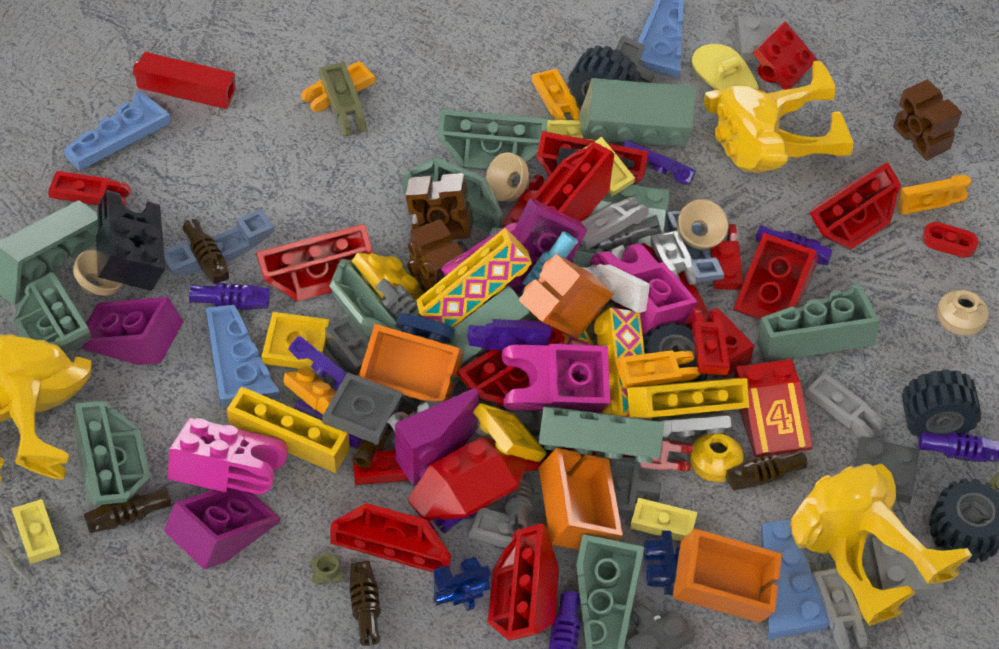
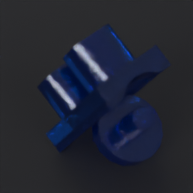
(662, 550)
(461, 587)

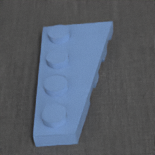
(663, 37)
(114, 133)
(236, 356)
(798, 600)

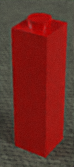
(185, 80)

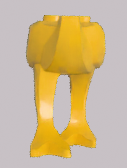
(751, 128)
(32, 381)
(844, 514)

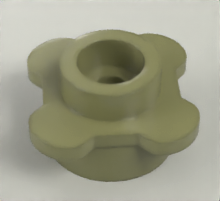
(326, 561)

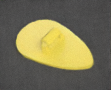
(722, 67)

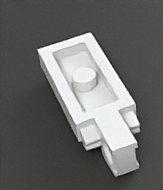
(626, 288)

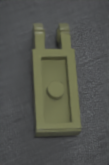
(342, 96)

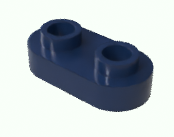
(425, 327)

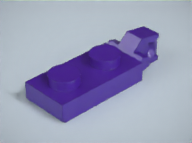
(662, 164)
(504, 333)
(321, 364)

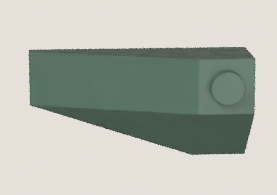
(607, 589)

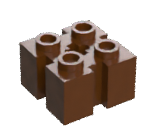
(927, 119)
(441, 200)
(429, 251)

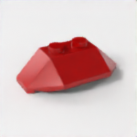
(551, 143)
(578, 182)
(858, 207)
(308, 265)
(496, 379)
(466, 481)
(391, 537)
(524, 585)

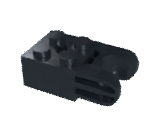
(129, 243)

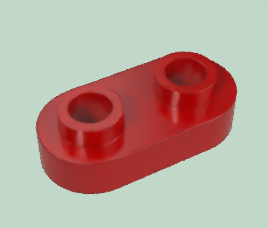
(950, 239)

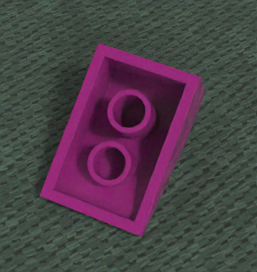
(538, 232)
(133, 329)
(435, 433)
(218, 524)

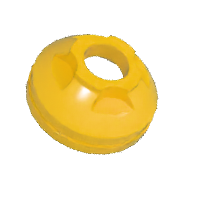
(714, 465)

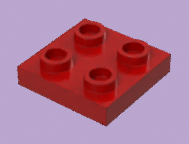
(783, 57)

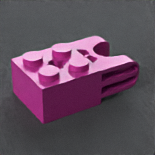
(667, 295)
(551, 378)
(225, 457)

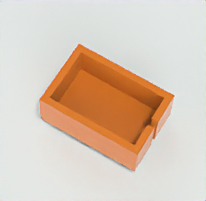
(565, 296)
(411, 364)
(580, 500)
(727, 575)

